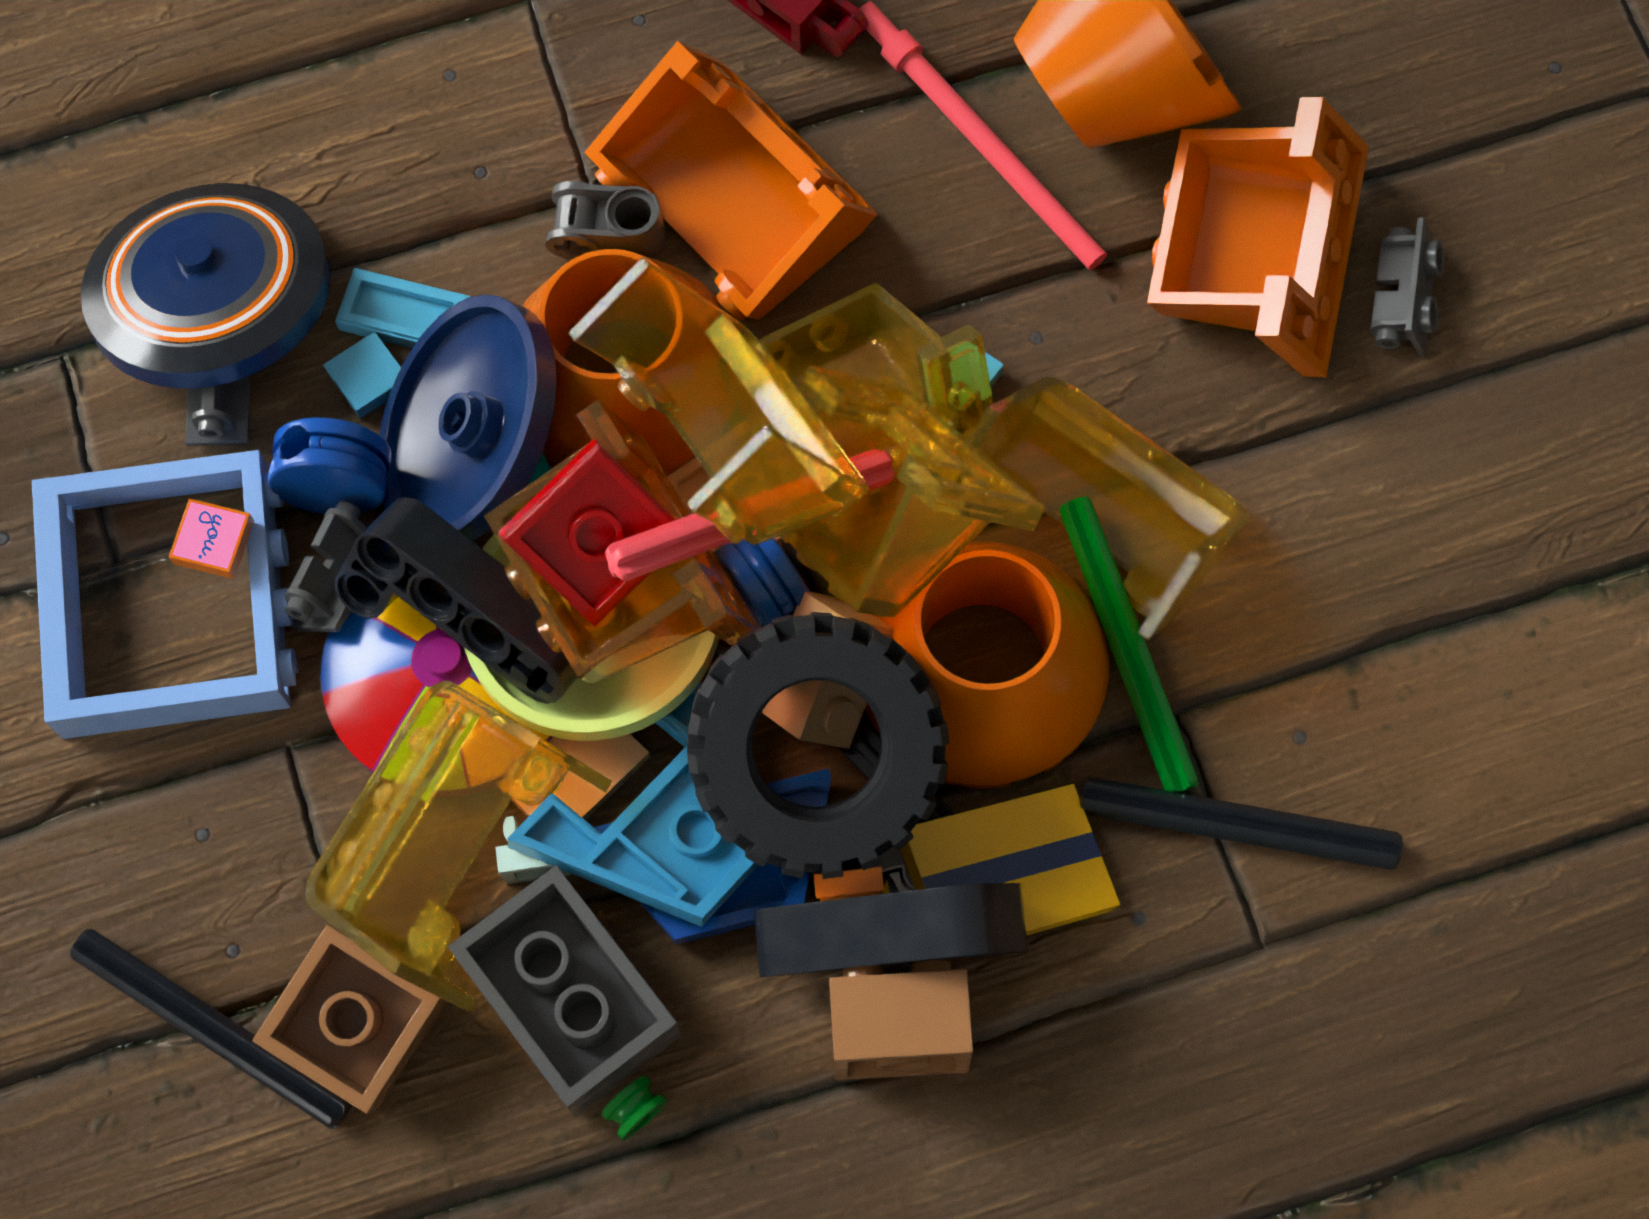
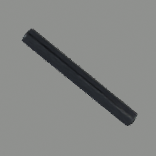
(1241, 823)
(206, 1026)

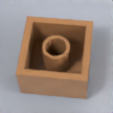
(348, 1021)
(900, 1021)

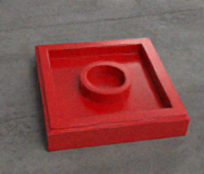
(575, 521)

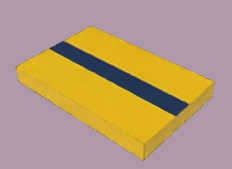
(1026, 841)

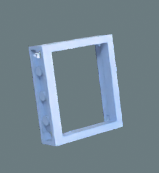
(61, 643)

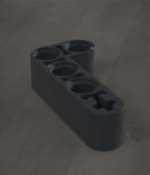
(456, 588)
(891, 929)

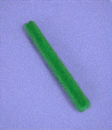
(1128, 646)

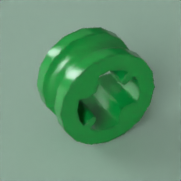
(634, 1107)

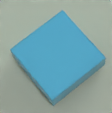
(364, 374)

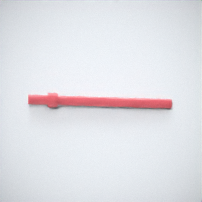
(905, 54)

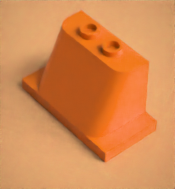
(1263, 231)

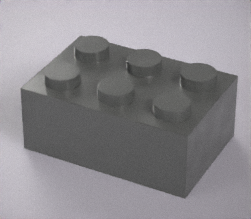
(565, 991)

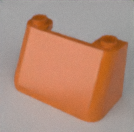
(730, 179)

